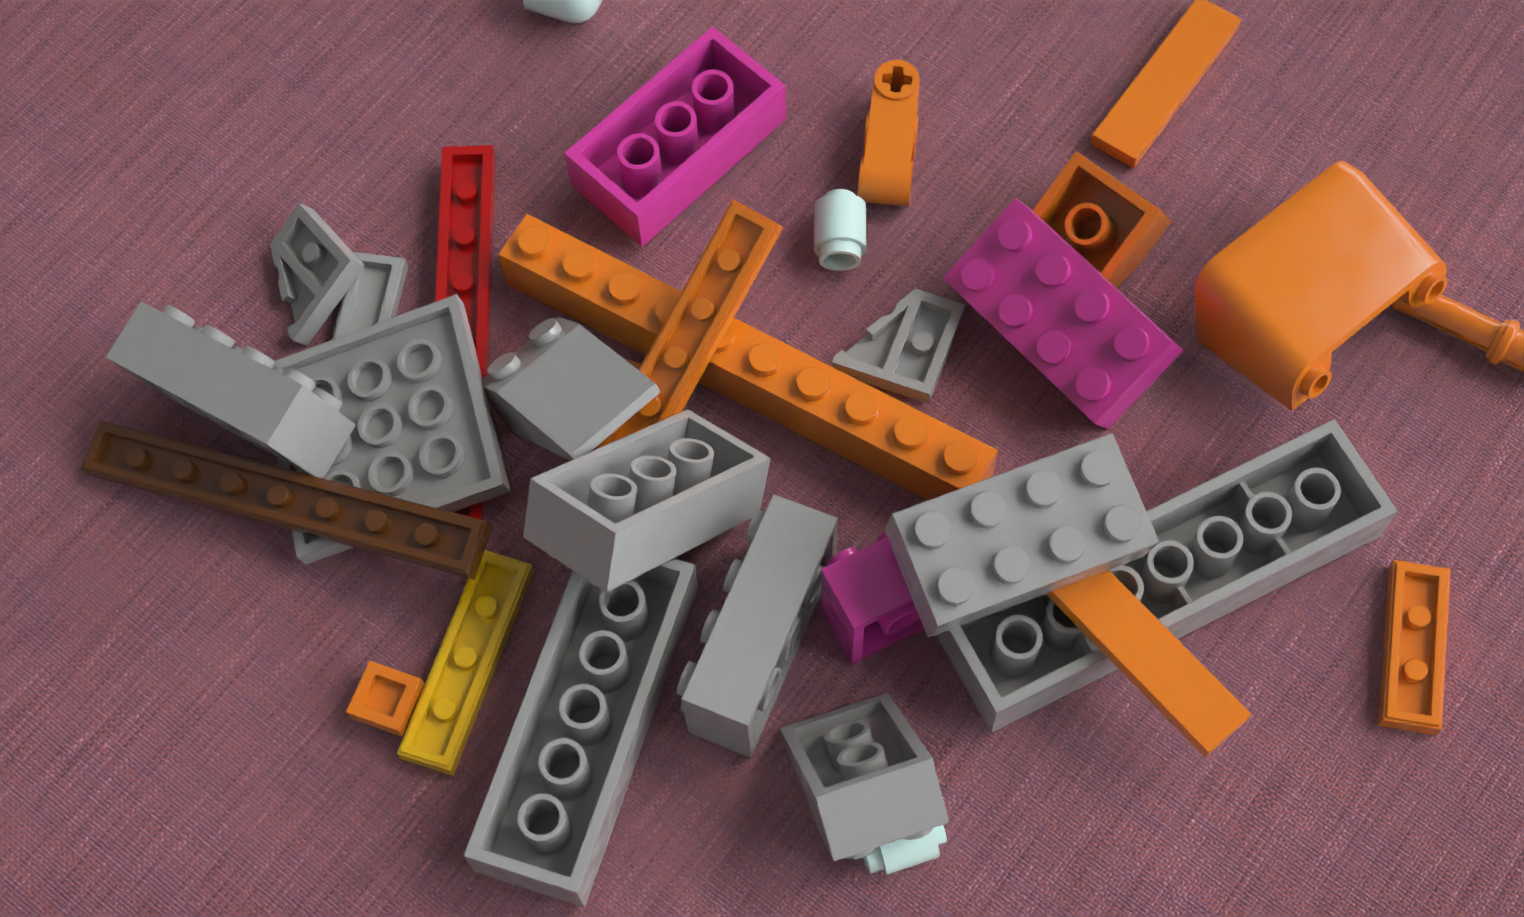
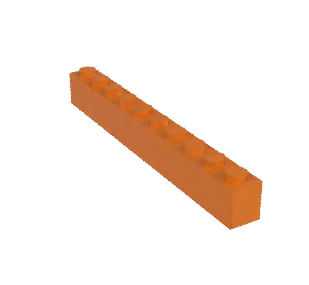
(750, 366)

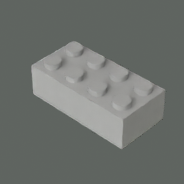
(233, 387)
(645, 499)
(1020, 534)
(759, 625)

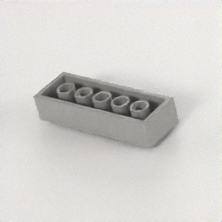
(581, 732)

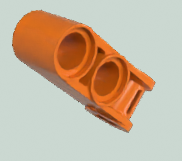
(890, 135)

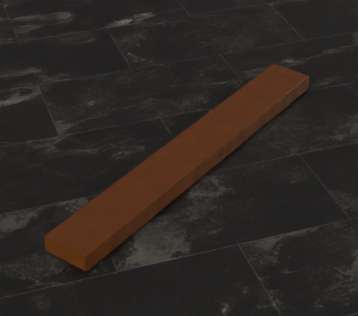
(289, 499)

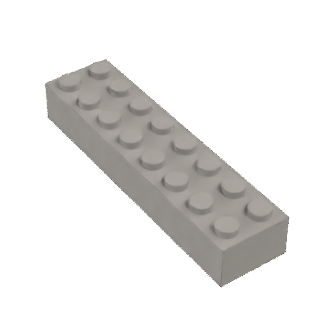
(1213, 556)

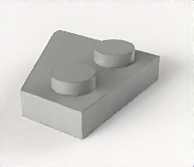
(312, 269)
(906, 347)

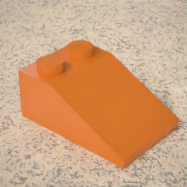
(1101, 218)

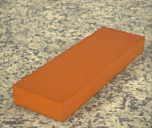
(1414, 647)

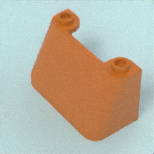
(1311, 281)

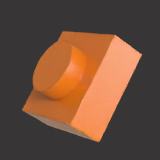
(385, 698)

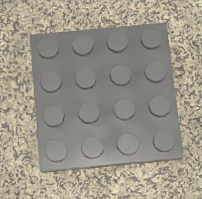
(416, 413)

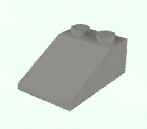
(566, 389)
(865, 777)

